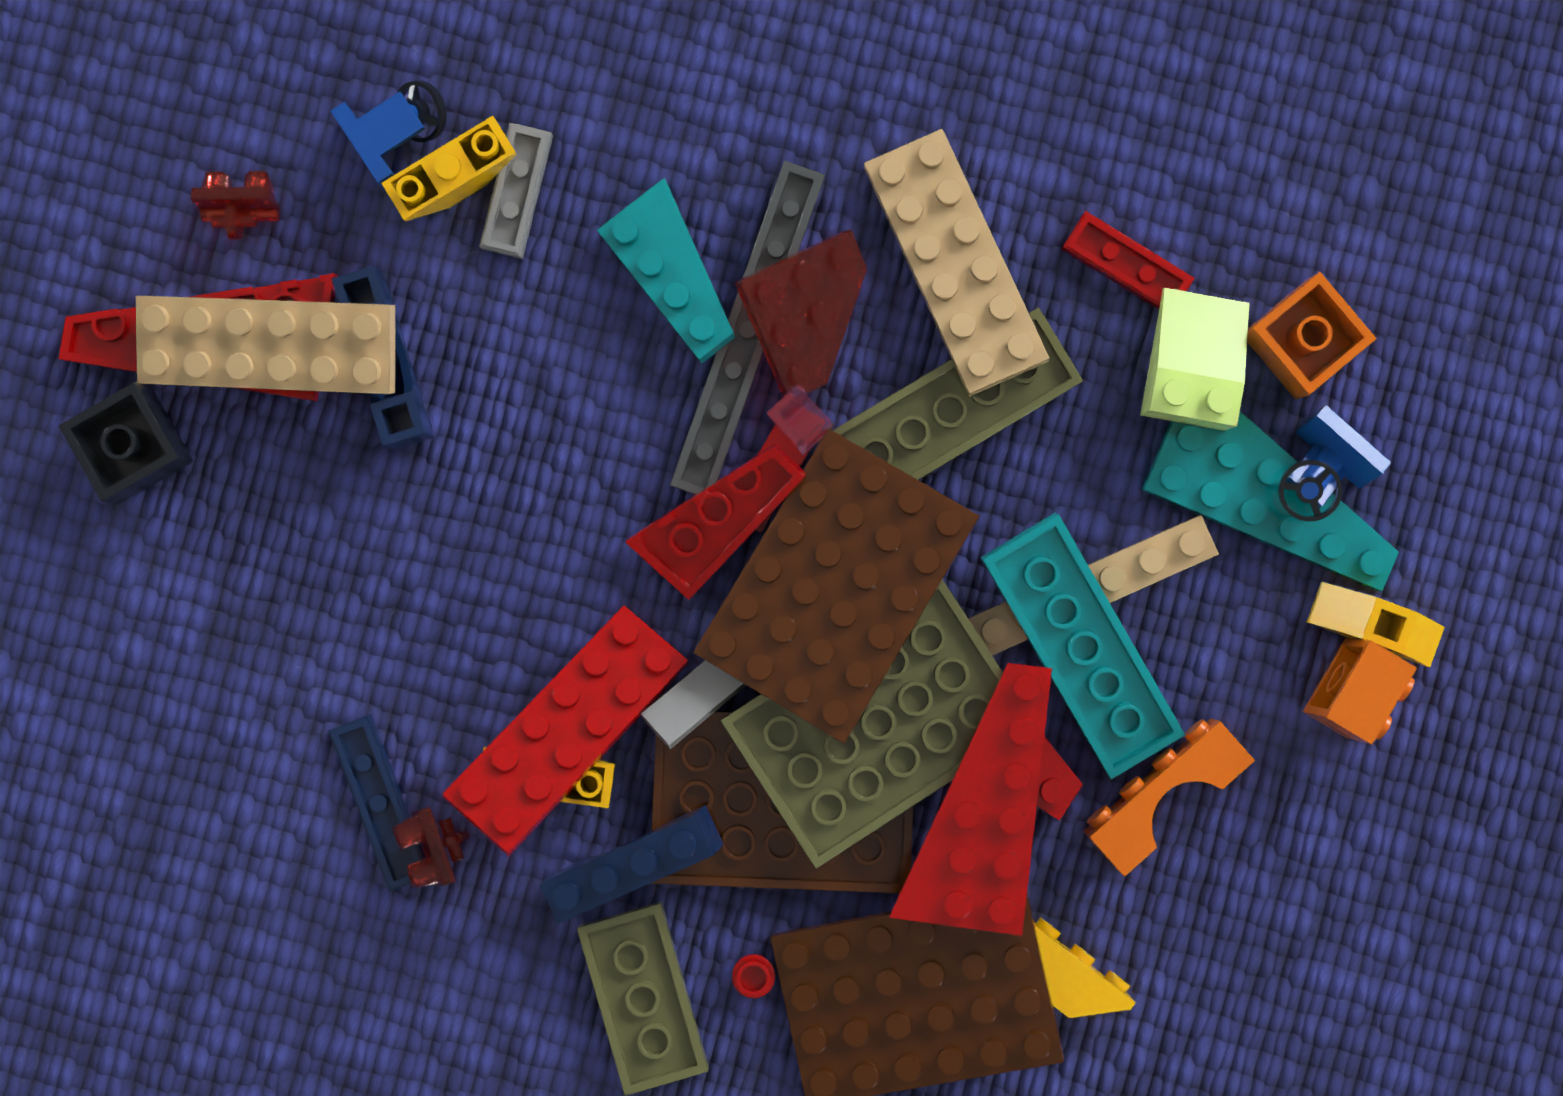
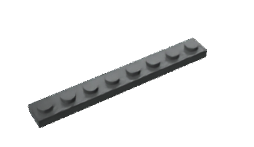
(739, 359)

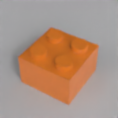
(1309, 336)
(1361, 690)

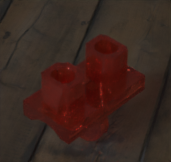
(236, 206)
(436, 866)

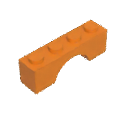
(1125, 829)

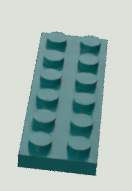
(1083, 644)

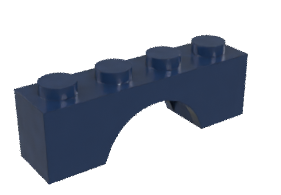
(400, 415)
(632, 865)

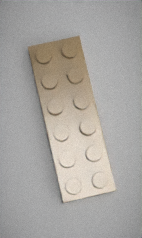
(956, 262)
(266, 344)

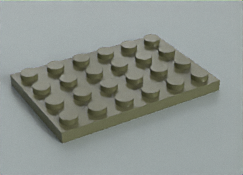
(897, 751)

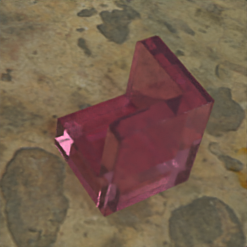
(799, 419)

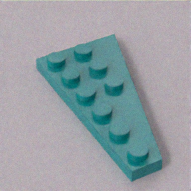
(1236, 483)

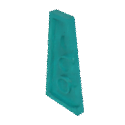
(665, 263)

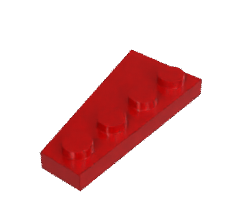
(711, 525)

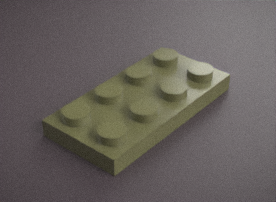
(643, 998)

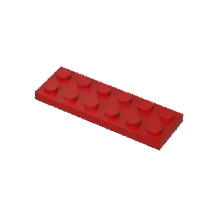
(565, 730)

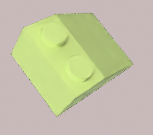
(1197, 360)

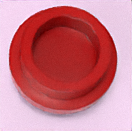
(753, 976)

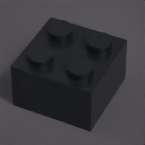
(126, 443)

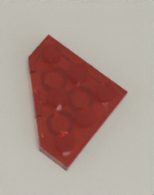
(805, 308)

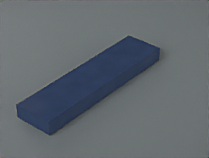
(375, 796)

